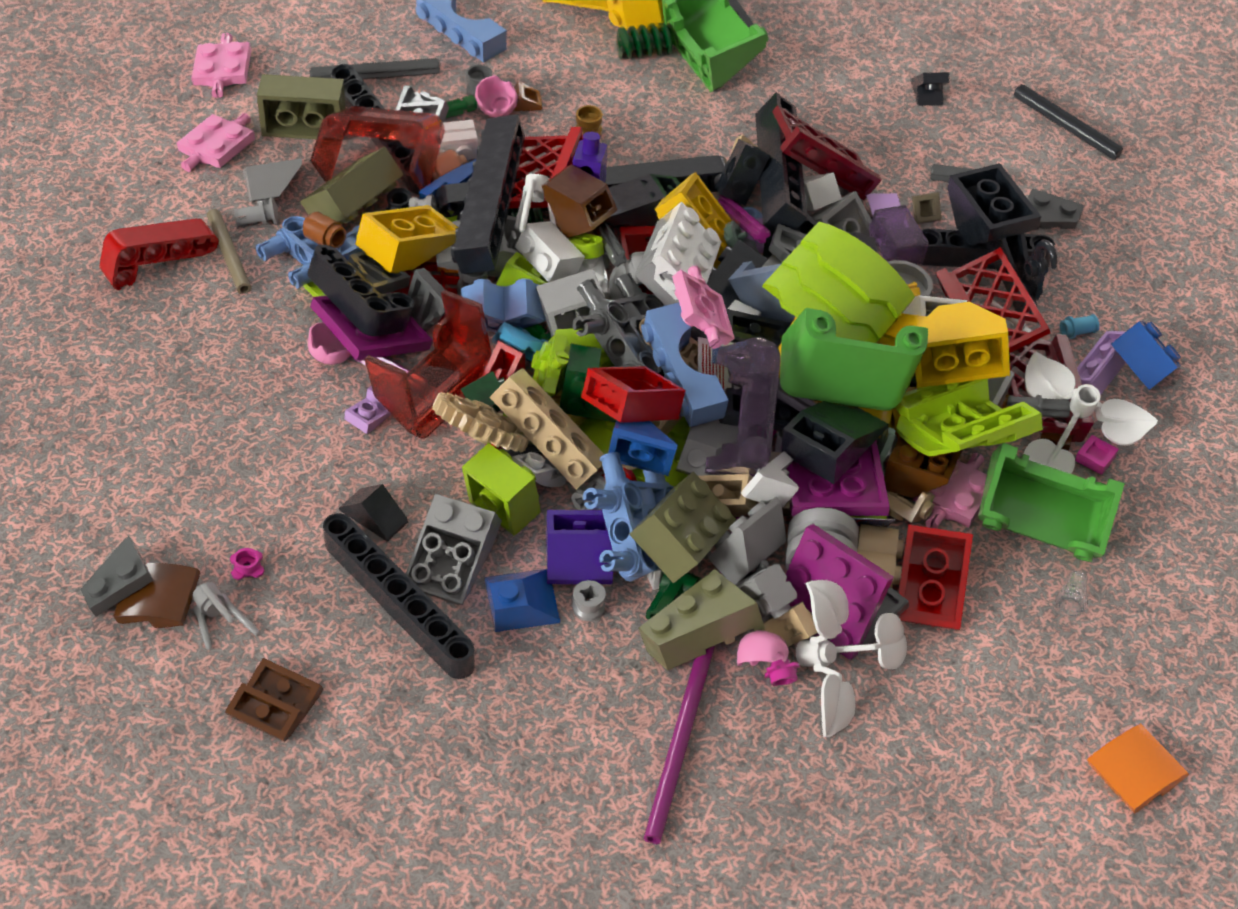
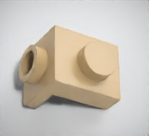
(903, 508)
(793, 625)

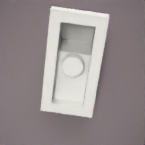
(772, 482)

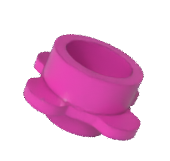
(243, 557)
(782, 672)

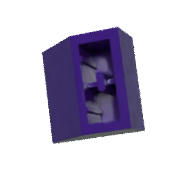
(575, 545)

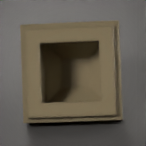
(926, 207)

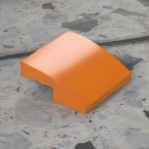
(1137, 767)

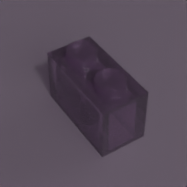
(898, 235)

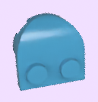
(518, 339)

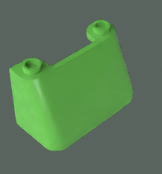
(712, 38)
(844, 369)
(1048, 504)

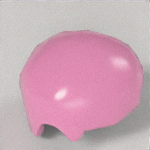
(496, 96)
(325, 346)
(761, 647)

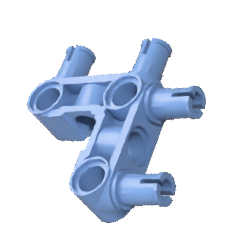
(292, 241)
(623, 508)

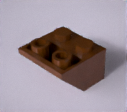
(578, 201)
(913, 472)

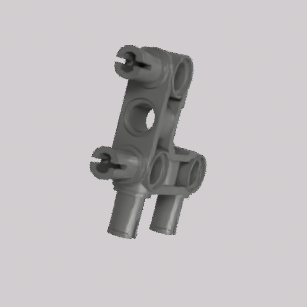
(617, 322)

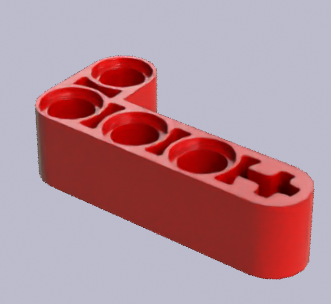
(153, 243)

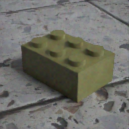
(297, 104)
(355, 187)
(683, 527)

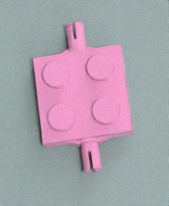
(221, 64)
(215, 141)
(702, 307)
(961, 496)

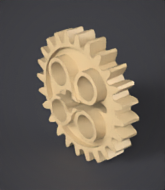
(480, 422)

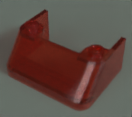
(412, 129)
(457, 360)

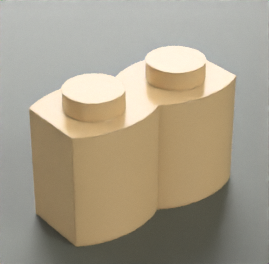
(882, 548)

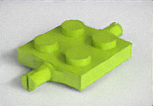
(549, 363)

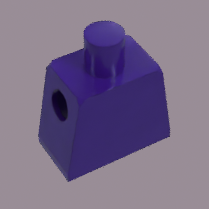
(592, 155)

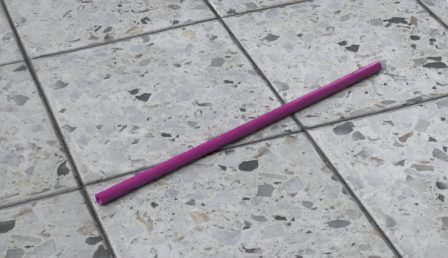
(678, 746)

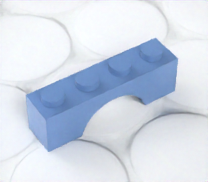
(479, 37)
(668, 335)

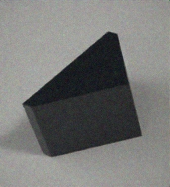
(376, 511)

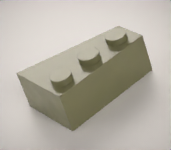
(699, 619)

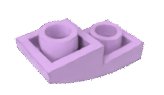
(367, 413)

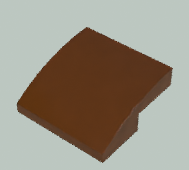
(162, 601)
(274, 700)

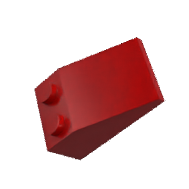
(935, 576)

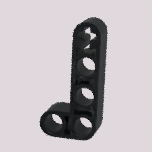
(355, 297)

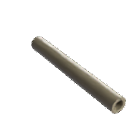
(228, 251)

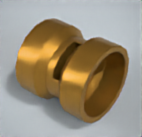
(590, 119)

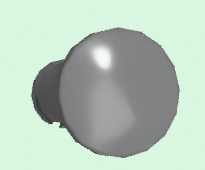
(258, 213)

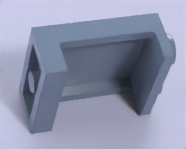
(748, 283)

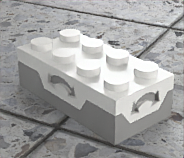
(676, 246)

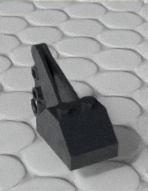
(996, 212)

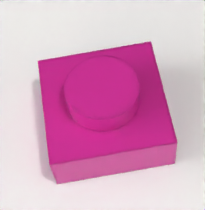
(1096, 454)

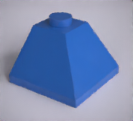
(643, 446)
(521, 600)

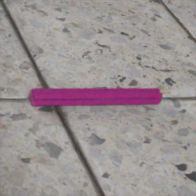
(744, 219)

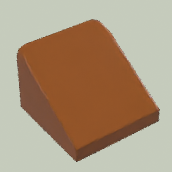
(528, 98)

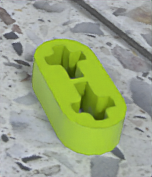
(588, 244)

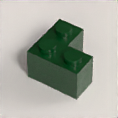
(571, 403)

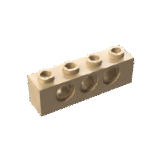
(548, 428)

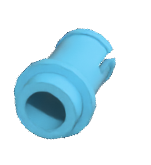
(1078, 326)

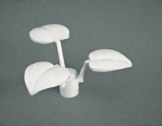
(1122, 421)
(830, 611)

